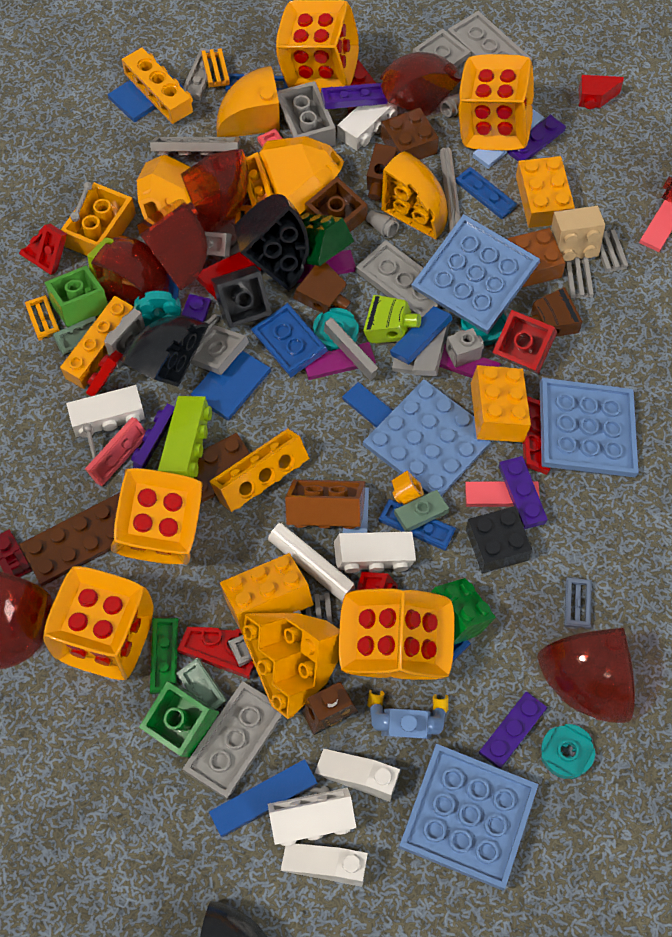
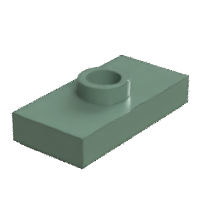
(69, 337)
(421, 511)
(201, 683)

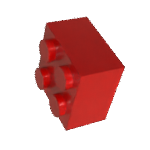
(525, 342)

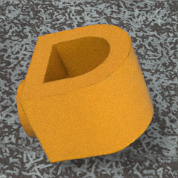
(406, 488)

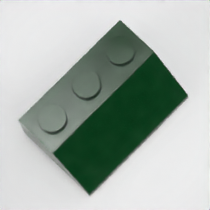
(326, 237)

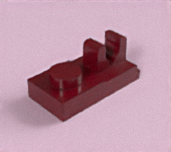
(11, 557)

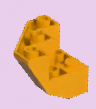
(300, 167)
(161, 184)
(291, 656)

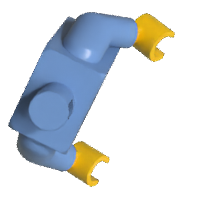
(407, 722)

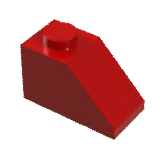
(598, 90)

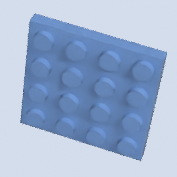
(475, 273)
(588, 428)
(428, 438)
(469, 817)

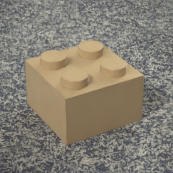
(578, 232)

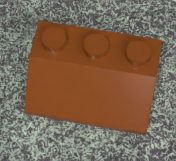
(325, 503)

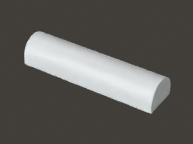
(311, 561)

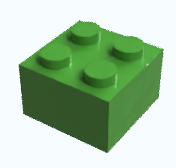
(76, 296)

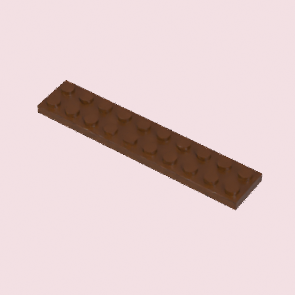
(92, 530)

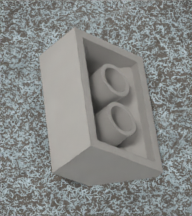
(306, 113)

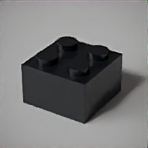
(241, 296)
(498, 539)

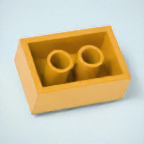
(543, 189)
(101, 216)
(500, 404)
(267, 589)

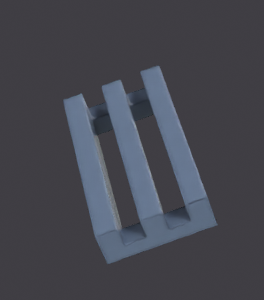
(567, 619)

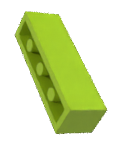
(186, 436)

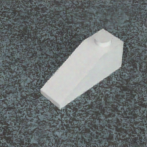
(358, 773)
(325, 863)

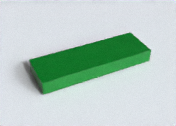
(163, 653)

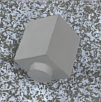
(464, 347)

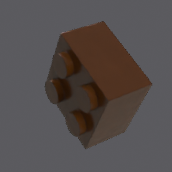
(411, 134)
(338, 201)

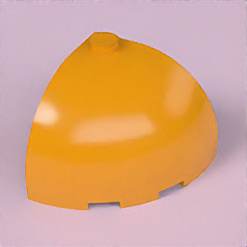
(250, 106)
(414, 195)

